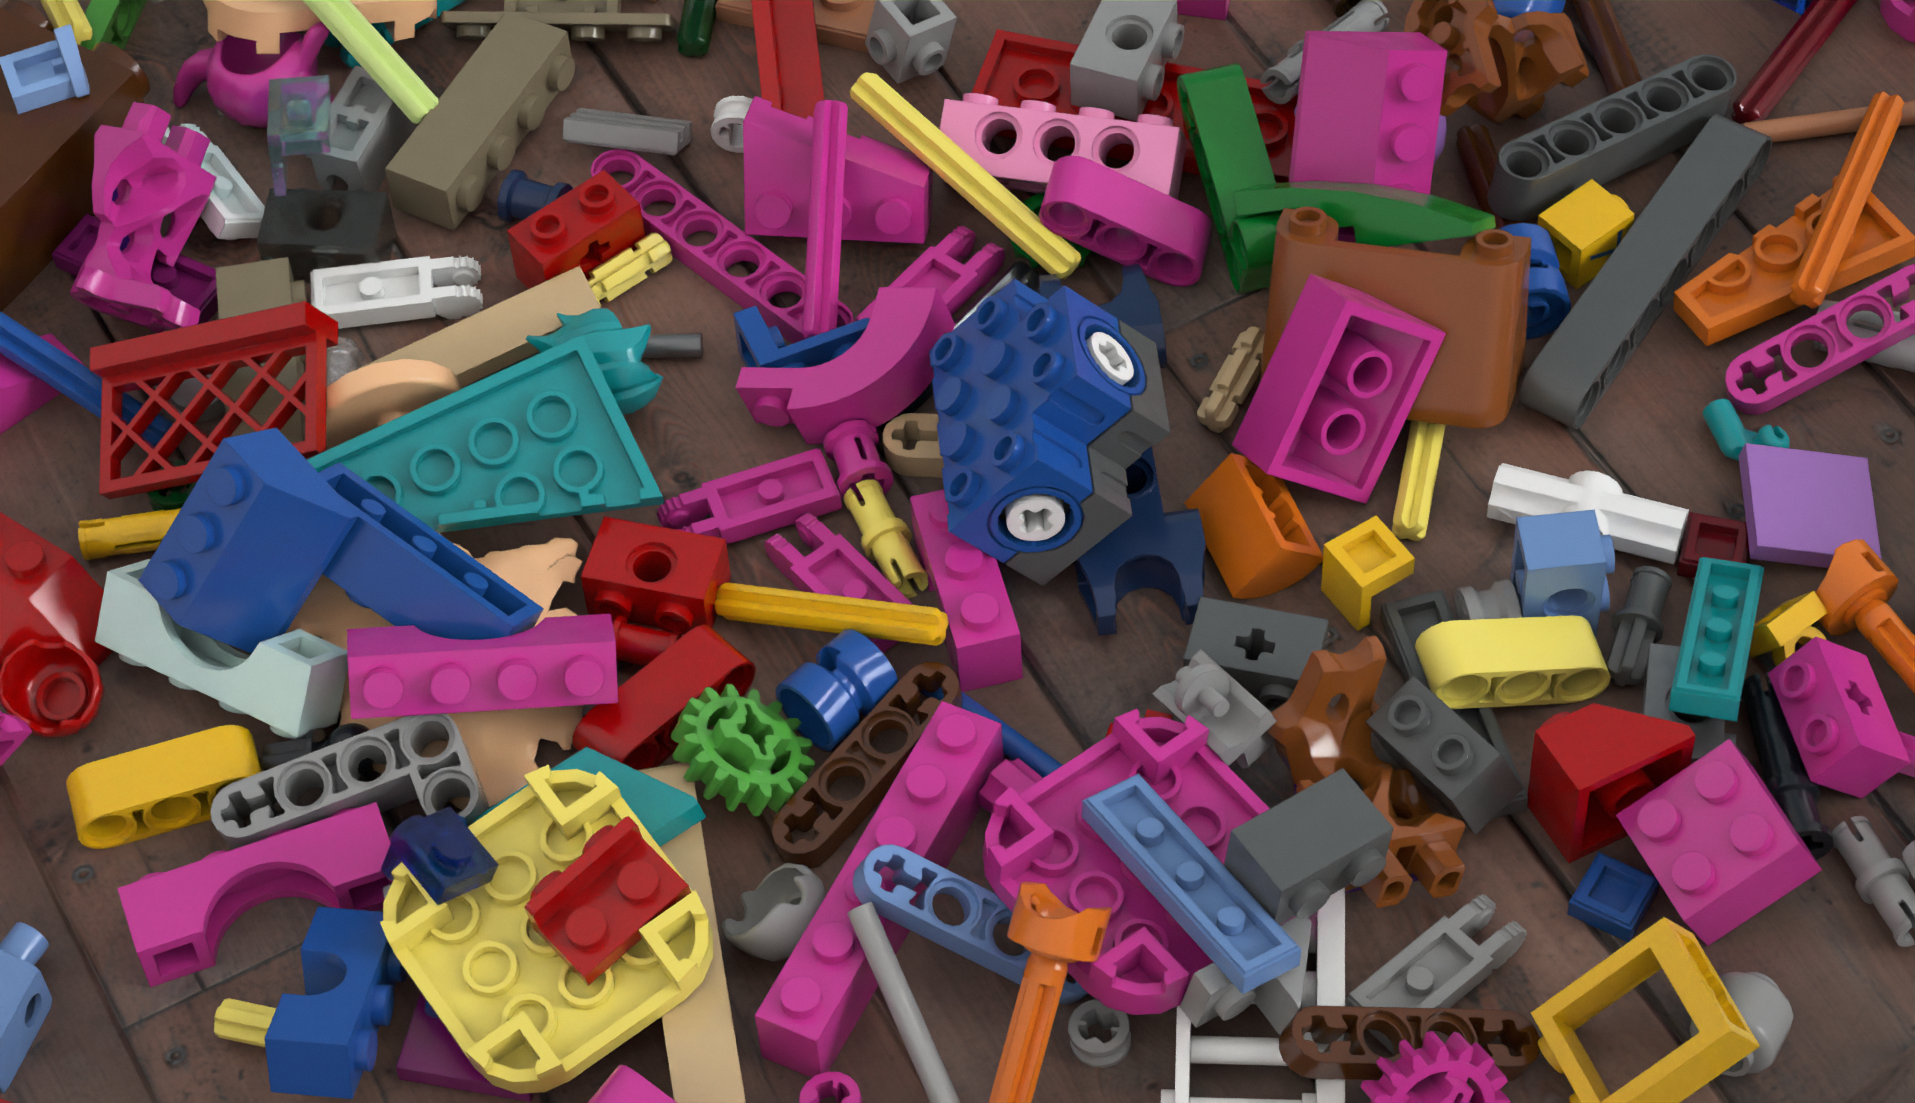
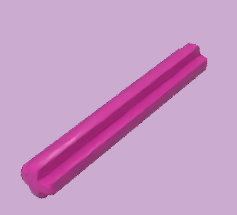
(825, 217)

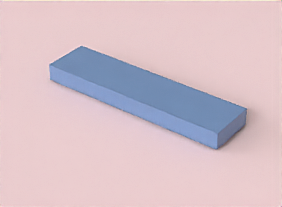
(1191, 883)

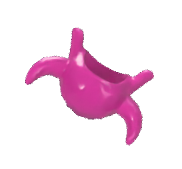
(240, 77)

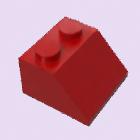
(1596, 766)

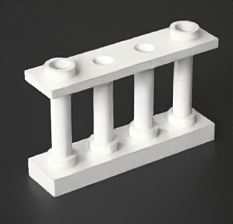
(1320, 988)

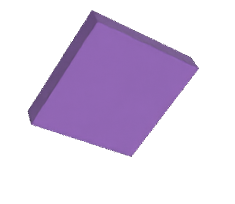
(1805, 504)

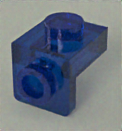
(440, 855)

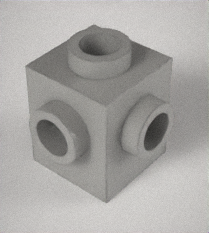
(910, 36)

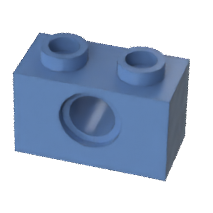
(1562, 566)

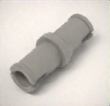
(1879, 877)

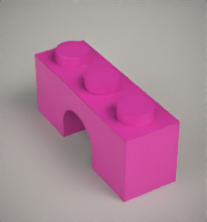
(971, 591)

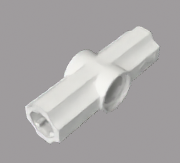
(1633, 522)

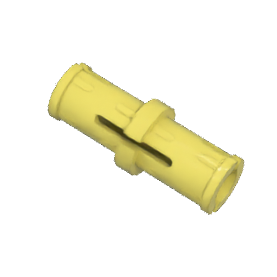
(886, 538)

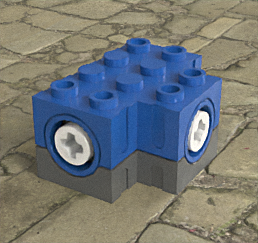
(1040, 424)

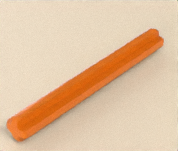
(1846, 200)

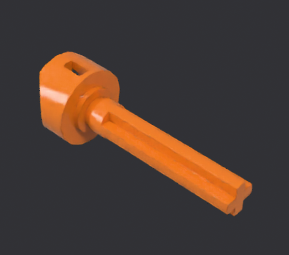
(1857, 597)
(1054, 938)

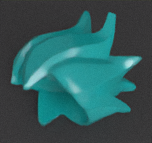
(616, 352)

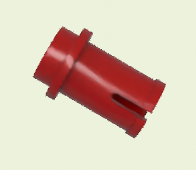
(639, 643)

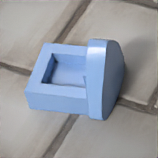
(46, 72)

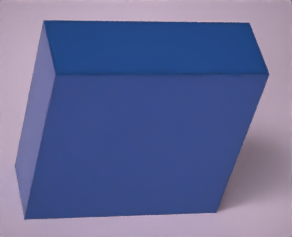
(1613, 897)

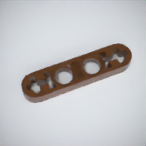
(860, 759)
(1356, 1061)

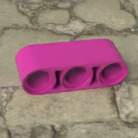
(1126, 220)

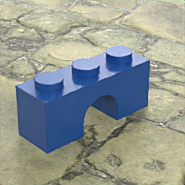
(330, 1034)

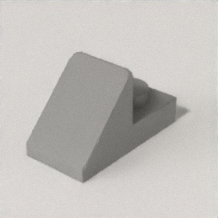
(1278, 999)

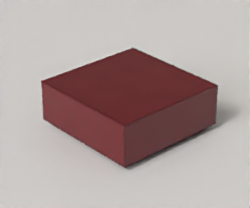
(1712, 538)

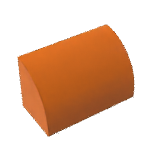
(1253, 529)

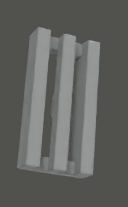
(627, 131)

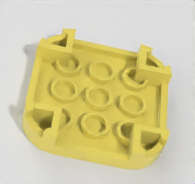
(500, 984)

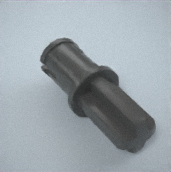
(1638, 625)

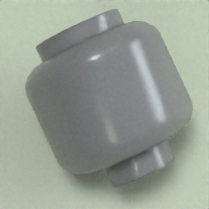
(1766, 1014)

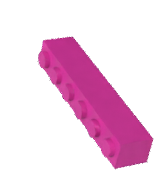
(924, 811)

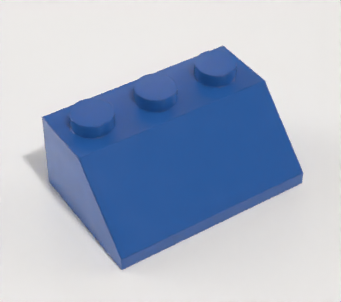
(248, 542)

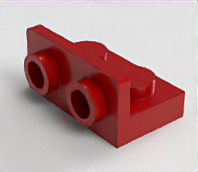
(603, 899)

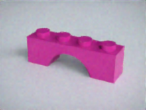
(423, 674)
(187, 910)

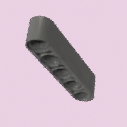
(1610, 136)

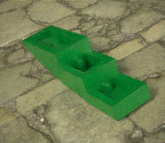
(1376, 211)

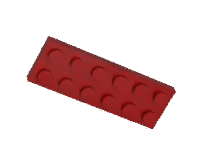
(1039, 70)

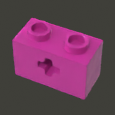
(1838, 718)

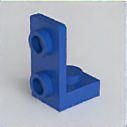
(766, 347)

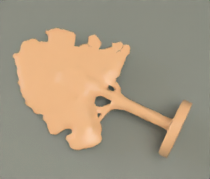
(499, 741)

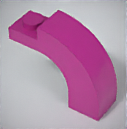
(867, 382)

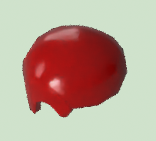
(51, 687)

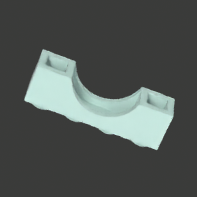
(286, 681)

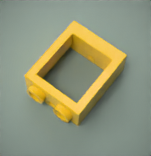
(1722, 1033)

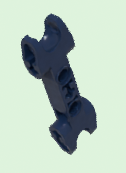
(1152, 545)

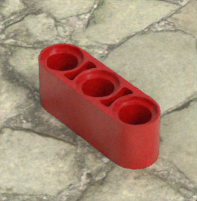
(652, 700)

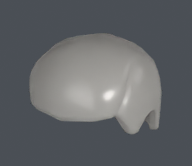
(776, 913)

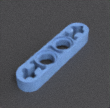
(980, 907)

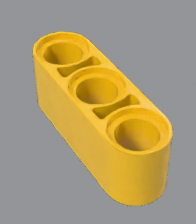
(158, 786)

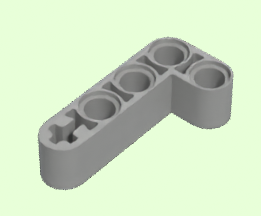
(336, 771)

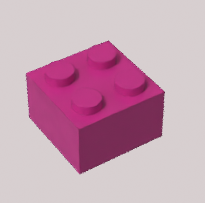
(1718, 842)

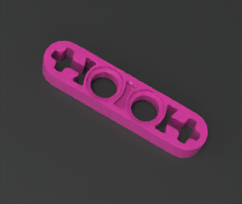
(1832, 331)

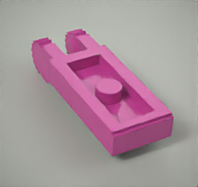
(944, 269)
(755, 499)
(831, 568)

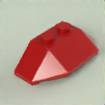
(45, 594)

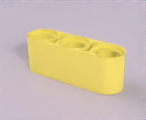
(1512, 661)

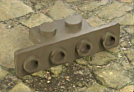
(583, 18)

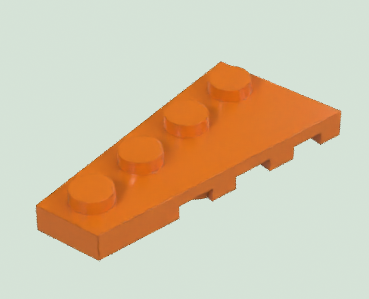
(1756, 283)

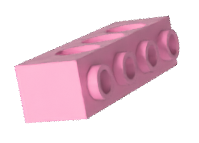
(1026, 166)

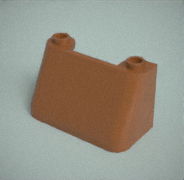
(1469, 296)

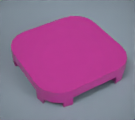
(1045, 840)

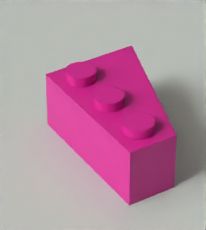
(884, 186)

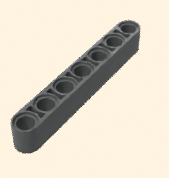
(1645, 272)

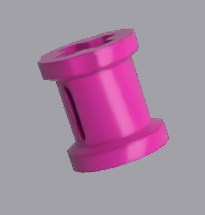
(857, 459)

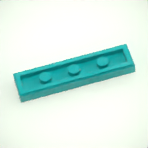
(1717, 639)

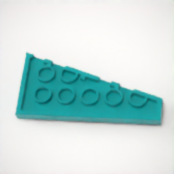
(508, 448)

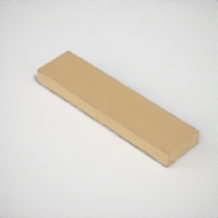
(498, 334)

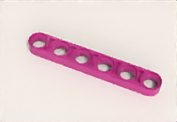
(716, 257)

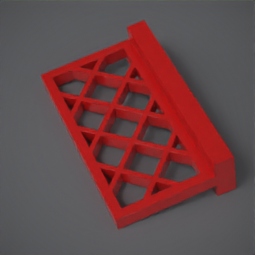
(198, 351)

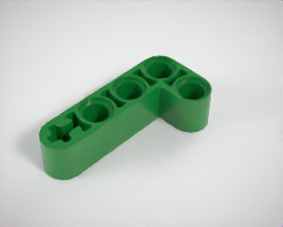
(1229, 159)

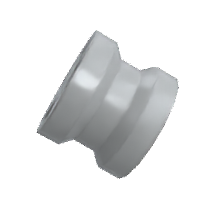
(1491, 603)

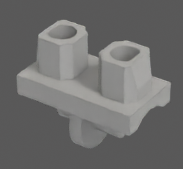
(1222, 705)

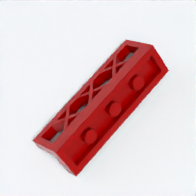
(788, 55)

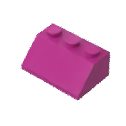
(1368, 109)
(1337, 390)

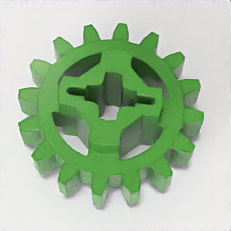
(742, 749)

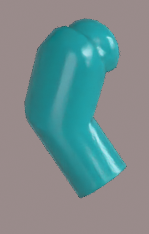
(1732, 435)

